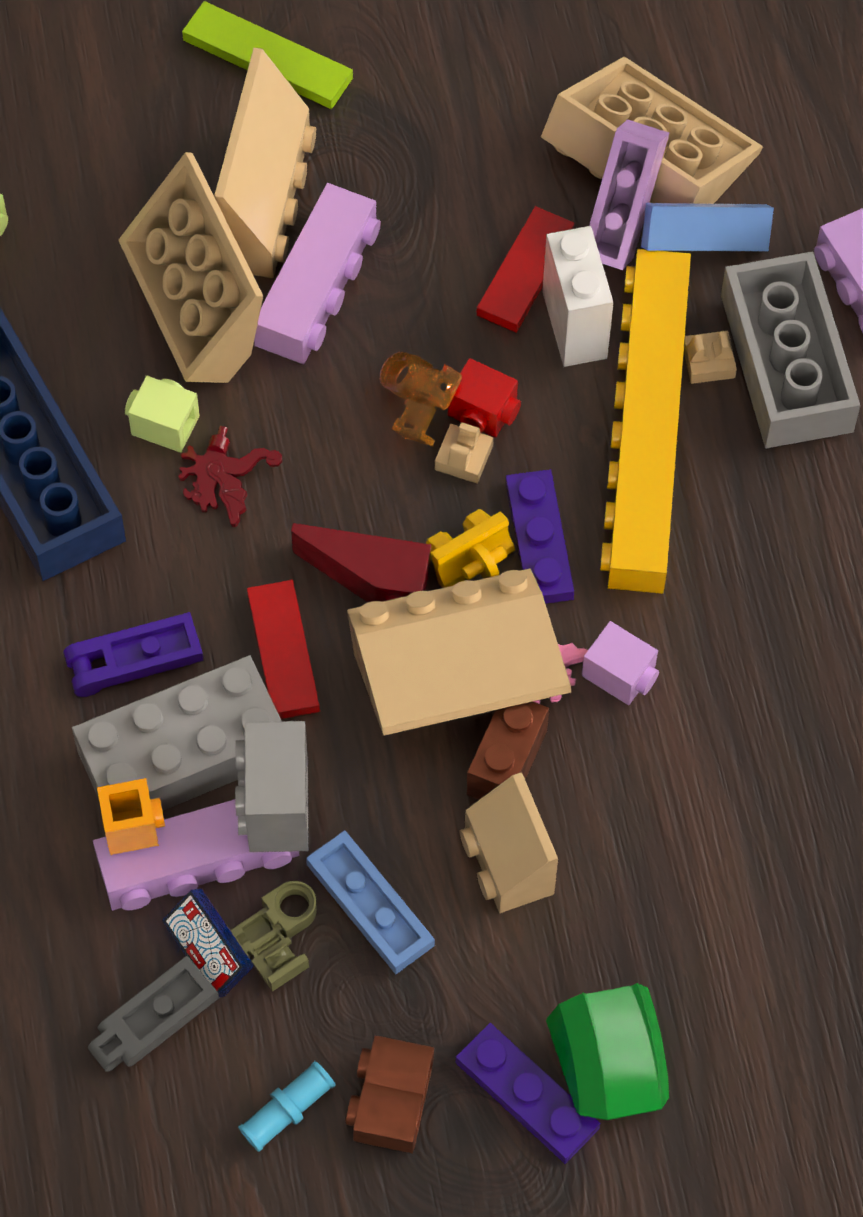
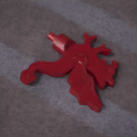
(219, 469)

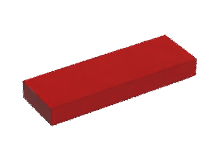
(521, 272)
(283, 649)

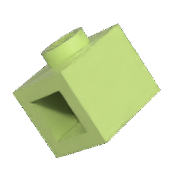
(162, 413)

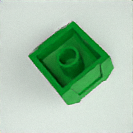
(611, 1052)

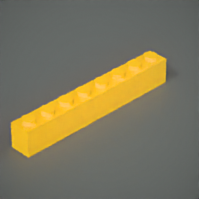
(649, 422)

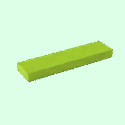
(234, 41)

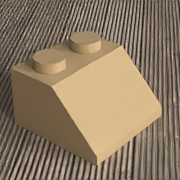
(510, 846)

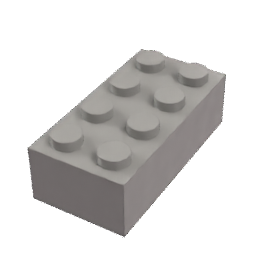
(789, 350)
(178, 736)

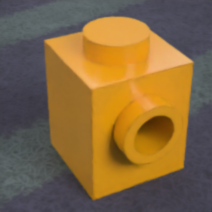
(130, 816)

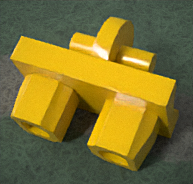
(472, 552)

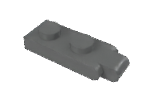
(152, 1015)

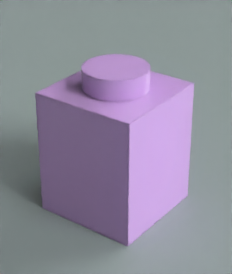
(620, 664)

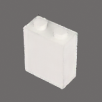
(577, 296)

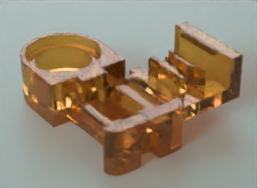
(420, 391)

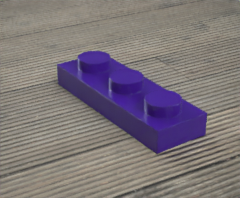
(540, 533)
(526, 1092)

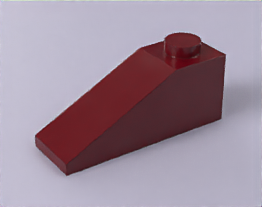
(365, 563)

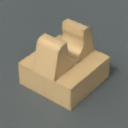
(709, 357)
(464, 452)

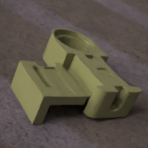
(266, 942)

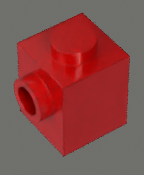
(485, 398)

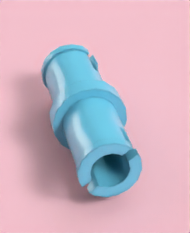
(286, 1106)

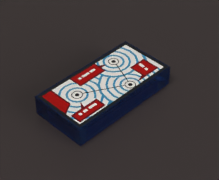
(208, 941)

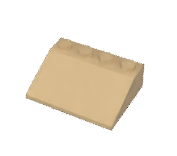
(701, 149)
(265, 165)
(194, 276)
(457, 651)

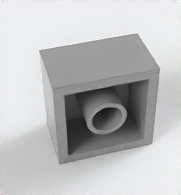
(273, 786)

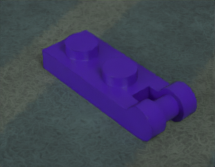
(133, 653)

